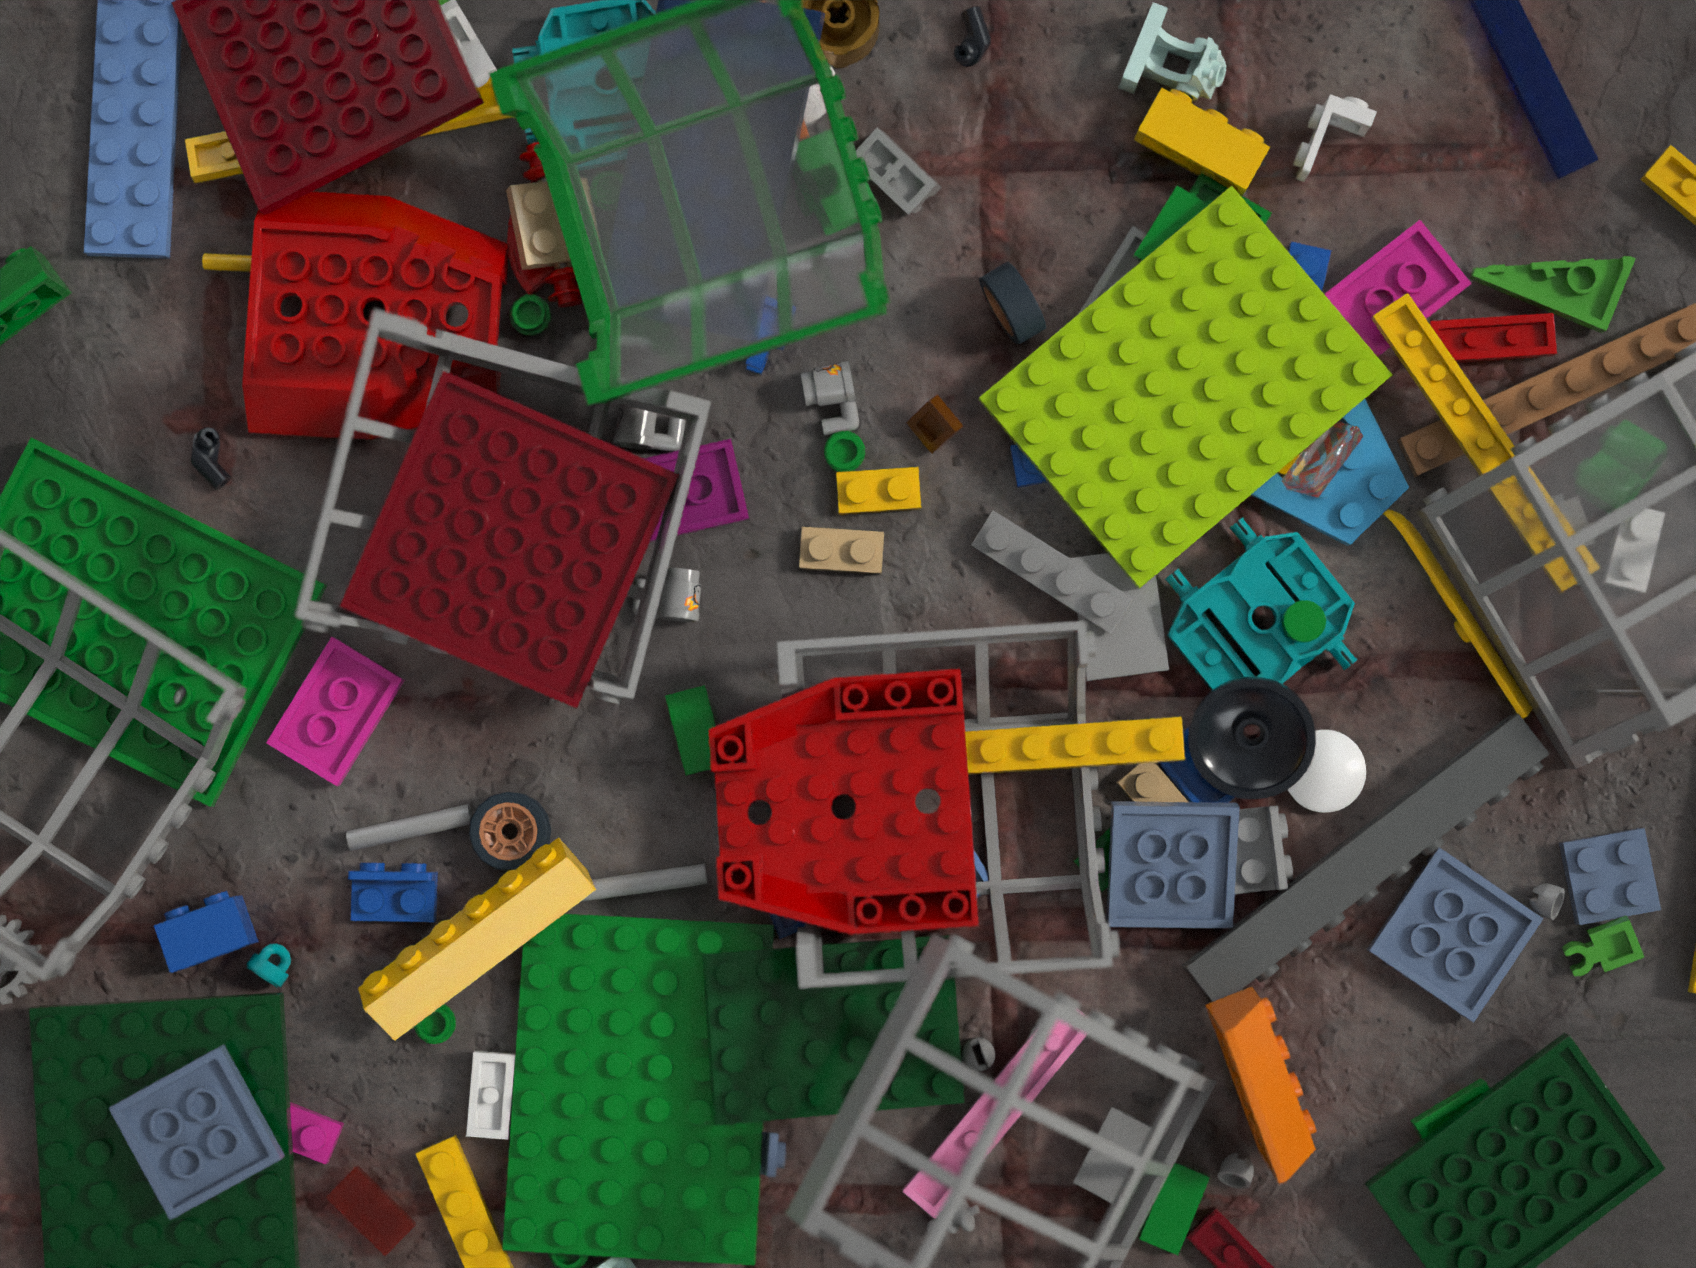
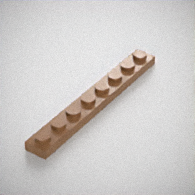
(1562, 386)

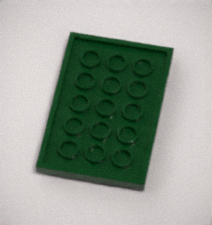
(801, 1049)
(1517, 1168)

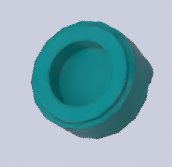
(266, 970)

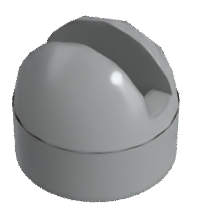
(1549, 900)
(987, 1052)
(1236, 1172)

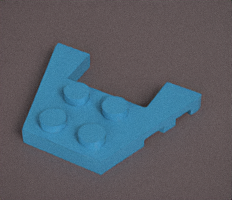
(1355, 495)

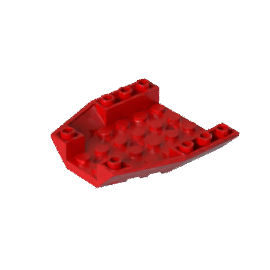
(337, 259)
(881, 746)

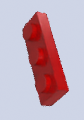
(1498, 337)

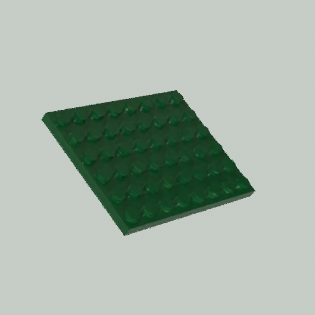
(91, 1185)

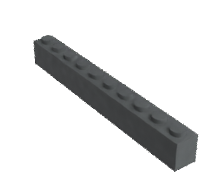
(1367, 859)

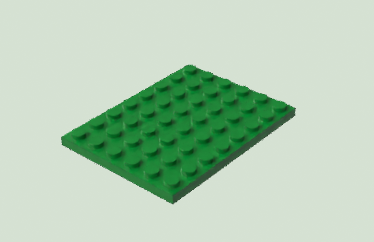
(167, 571)
(617, 1097)

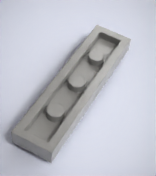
(1052, 572)

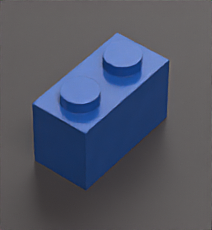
(205, 933)

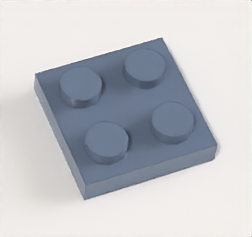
(1610, 876)

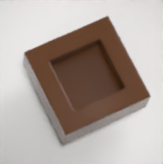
(934, 424)

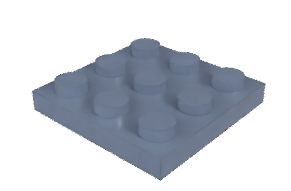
(1172, 864)
(1454, 934)
(196, 1132)

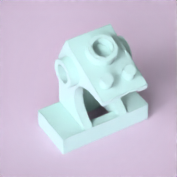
(1203, 74)

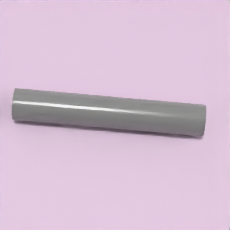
(409, 827)
(648, 882)

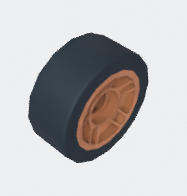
(1012, 303)
(495, 815)

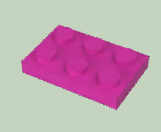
(1409, 265)
(335, 711)

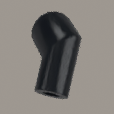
(976, 41)
(205, 457)

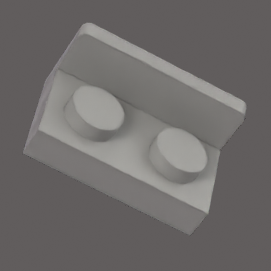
(1260, 851)

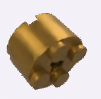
(848, 41)

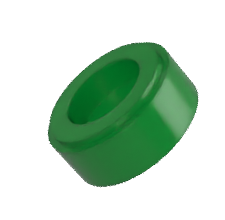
(844, 451)
(1303, 621)

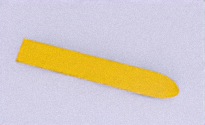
(1465, 624)

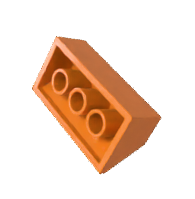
(1262, 1080)

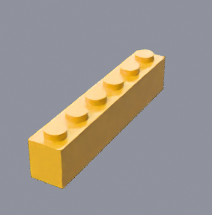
(475, 938)

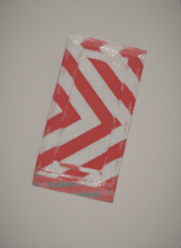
(1322, 460)

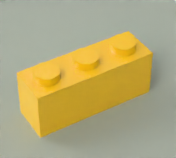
(1201, 140)

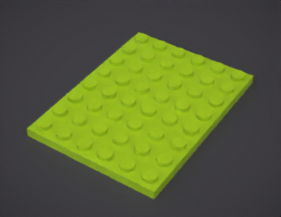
(1185, 387)

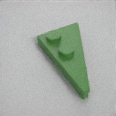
(1573, 290)

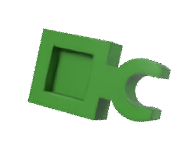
(1610, 944)

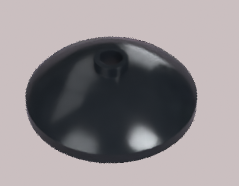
(1256, 763)

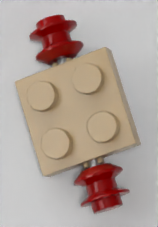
(539, 231)

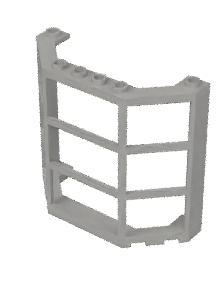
(454, 347)
(1080, 646)
(178, 809)
(1138, 1189)

